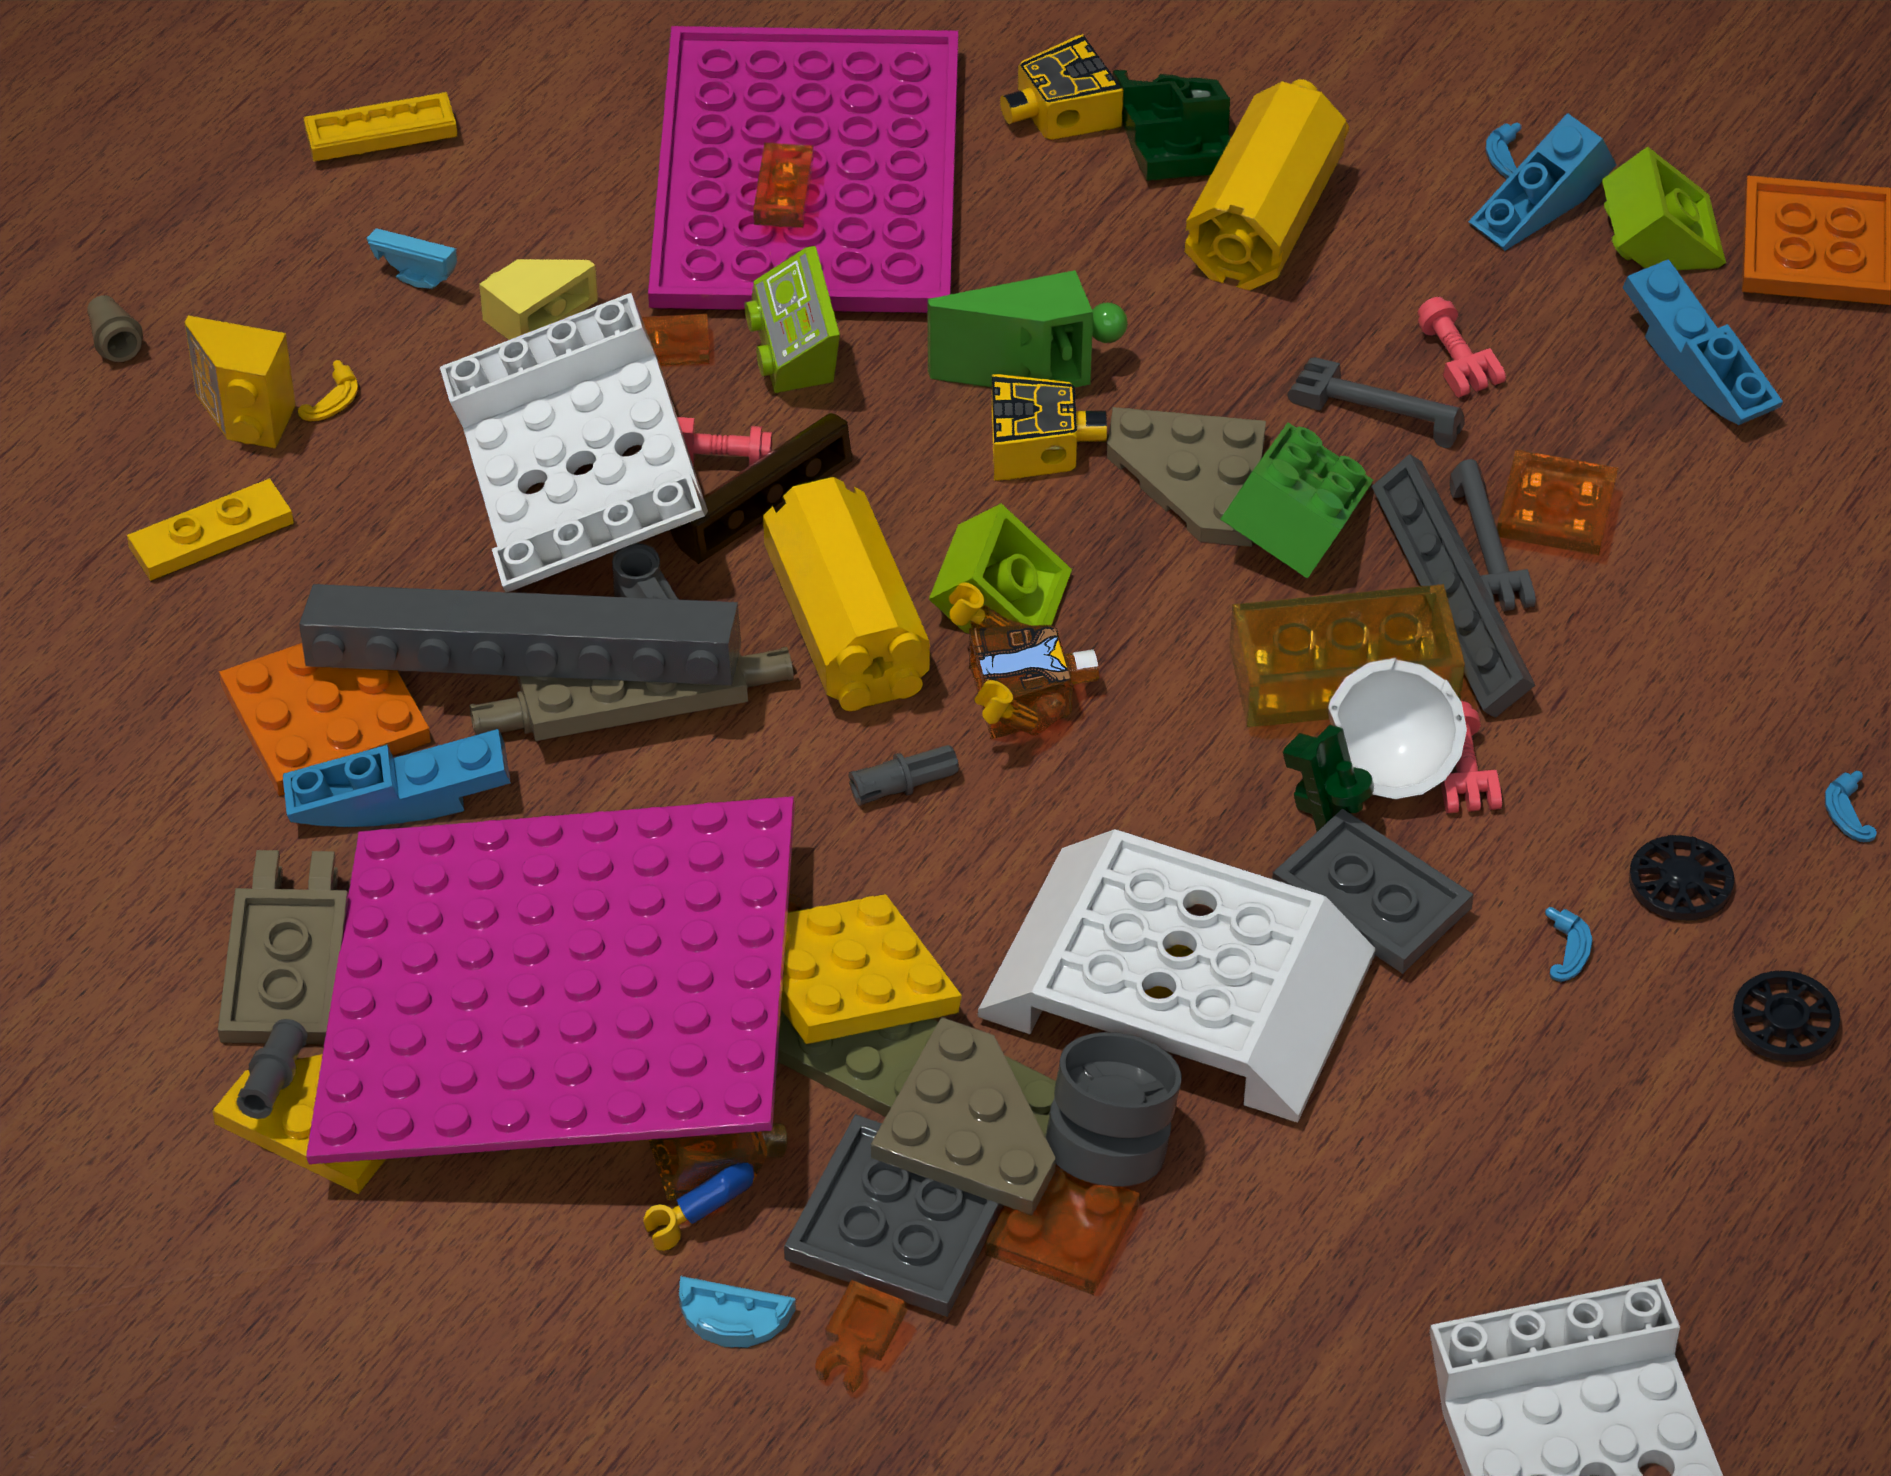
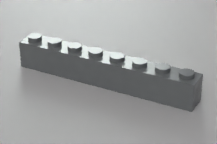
(521, 634)

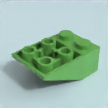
(1297, 499)

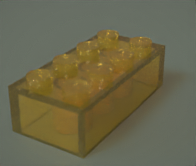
(1301, 649)

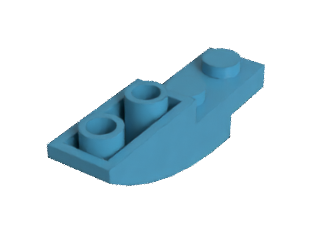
(1700, 354)
(387, 790)

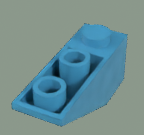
(1546, 184)

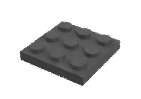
(890, 1226)

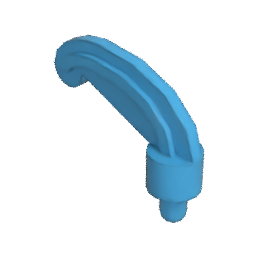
(1497, 148)
(1841, 809)
(1577, 945)

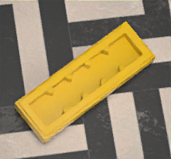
(380, 126)
(210, 529)

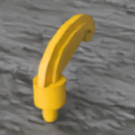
(335, 400)

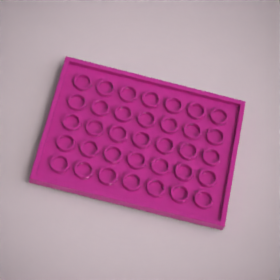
(880, 176)

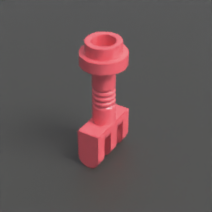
(1438, 319)
(752, 446)
(1468, 778)

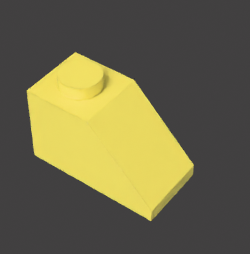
(536, 294)

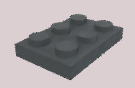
(1378, 887)

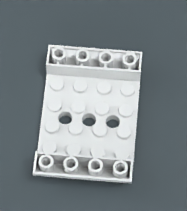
(564, 402)
(1254, 996)
(1571, 1388)

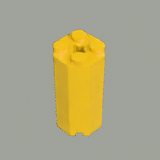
(1266, 184)
(847, 594)

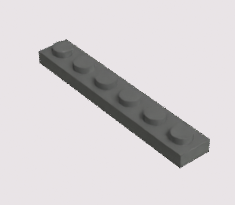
(1441, 558)

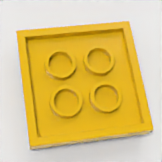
(859, 971)

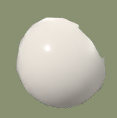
(1400, 725)

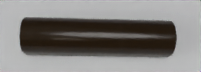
(747, 496)

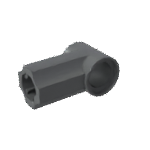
(639, 574)

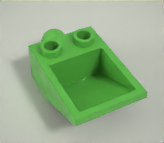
(1019, 330)

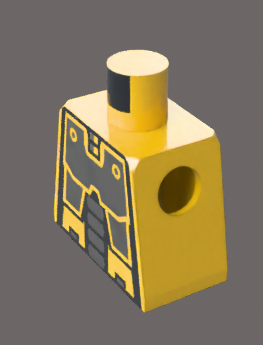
(1065, 92)
(1038, 426)

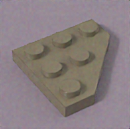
(1189, 463)
(967, 1122)

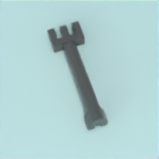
(1323, 380)
(1469, 482)

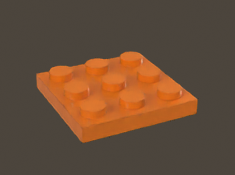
(1817, 240)
(319, 713)

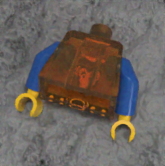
(706, 1174)

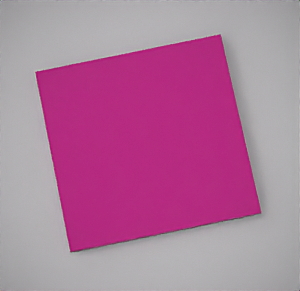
(558, 982)

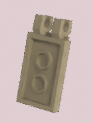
(282, 951)

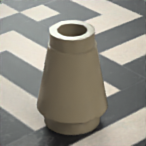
(113, 330)

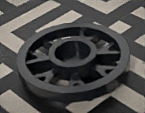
(1681, 877)
(1786, 1016)

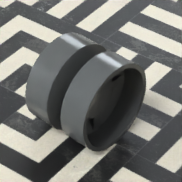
(1113, 1108)

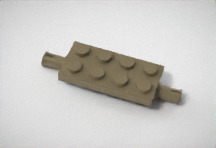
(572, 705)

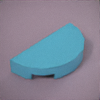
(419, 261)
(733, 1314)

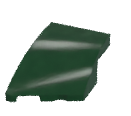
(1175, 124)

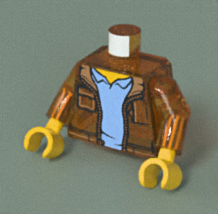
(1018, 667)

